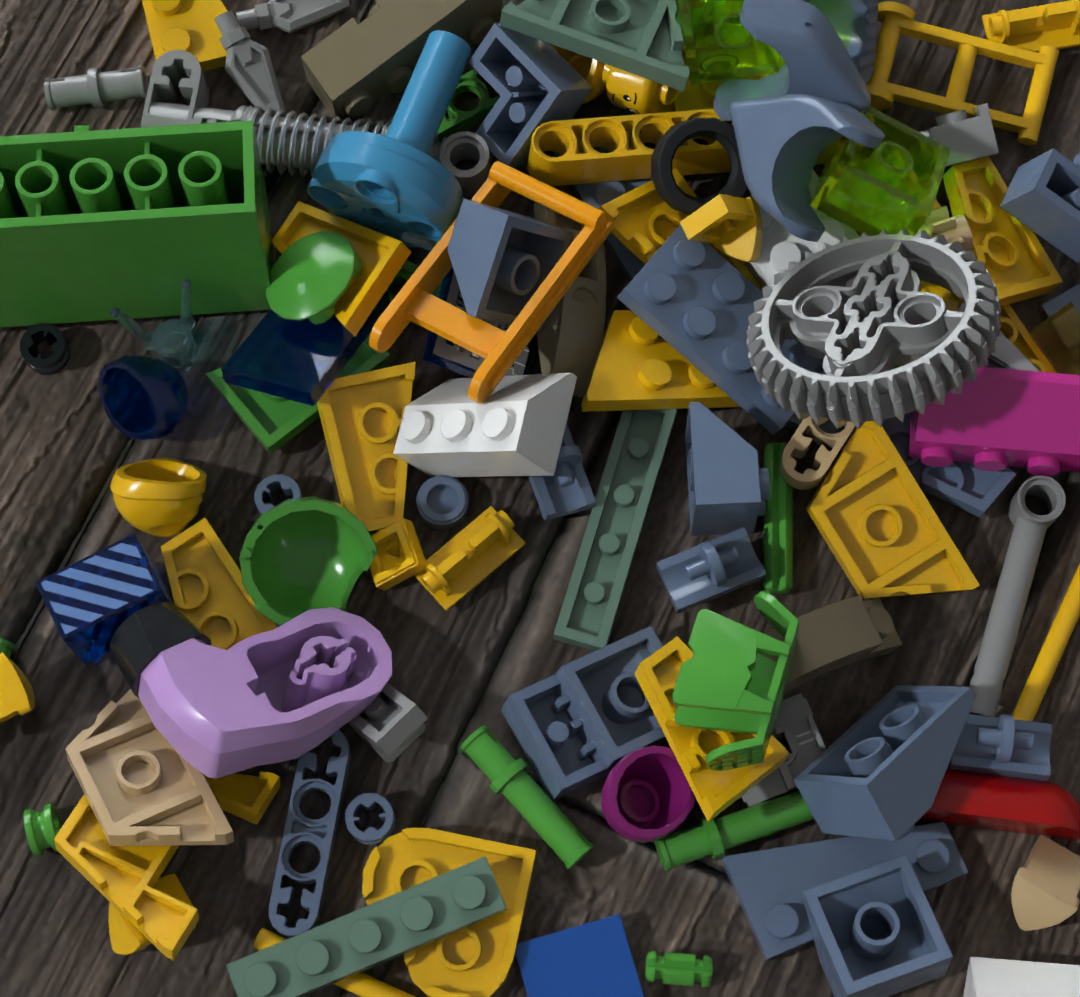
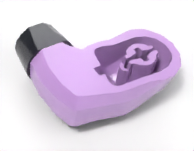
(262, 695)

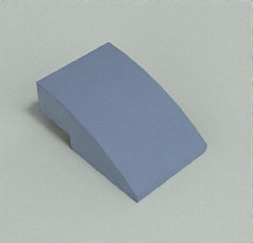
(586, 716)

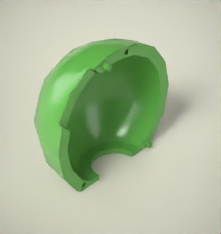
(304, 557)

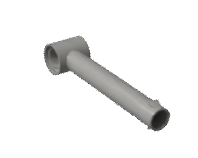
(1013, 591)

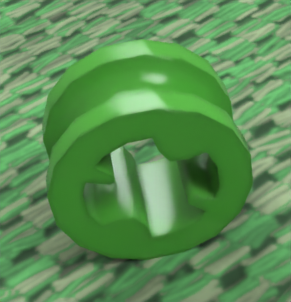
(41, 828)

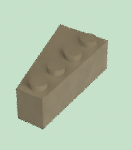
(379, 54)

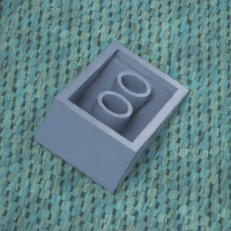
(887, 763)

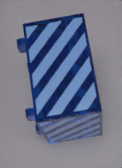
(101, 593)

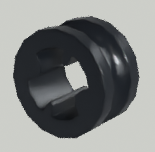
(29, 349)

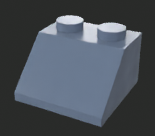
(502, 259)
(722, 476)
(876, 931)

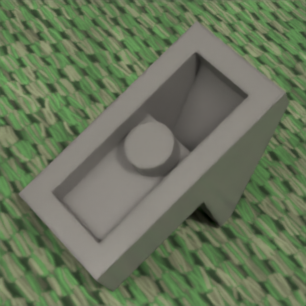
(390, 723)

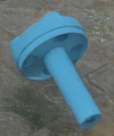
(391, 178)

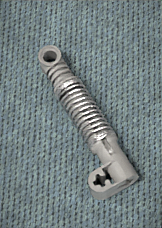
(286, 140)

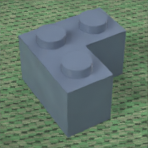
(533, 89)
(1047, 200)

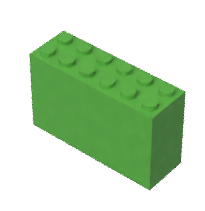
(128, 218)

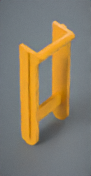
(496, 346)

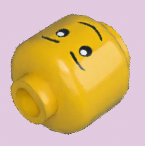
(635, 92)

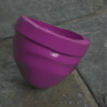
(647, 795)

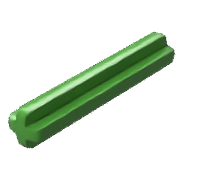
(777, 526)

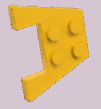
(129, 872)

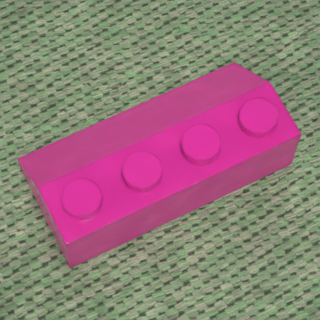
(1003, 422)

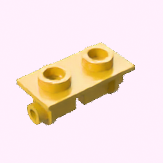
(1036, 26)
(470, 557)

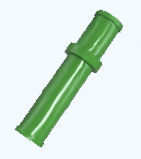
(512, 780)
(732, 830)

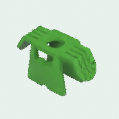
(733, 685)

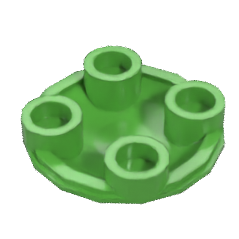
(312, 277)

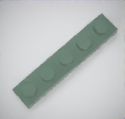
(614, 528)
(371, 934)

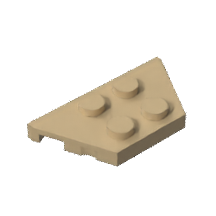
(142, 784)

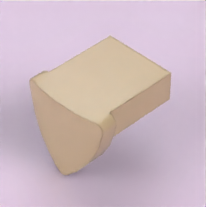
(1046, 886)

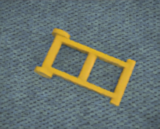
(899, 20)

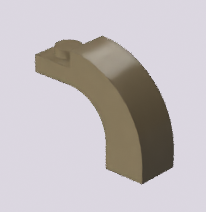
(837, 637)

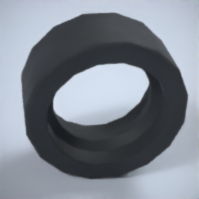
(665, 151)

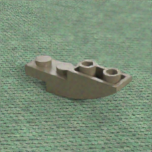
(576, 325)

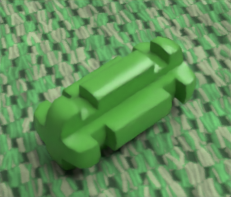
(679, 969)

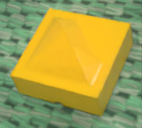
(397, 555)

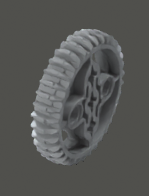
(863, 316)

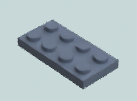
(703, 313)

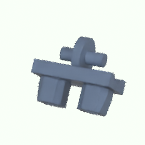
(568, 488)
(710, 570)
(1003, 747)

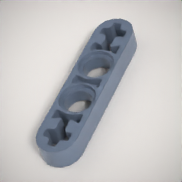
(317, 832)

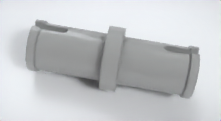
(96, 87)

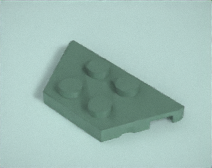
(620, 33)

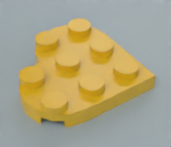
(475, 958)

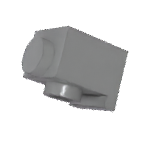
(965, 137)

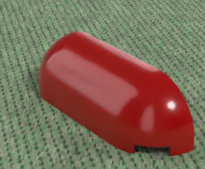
(1005, 805)

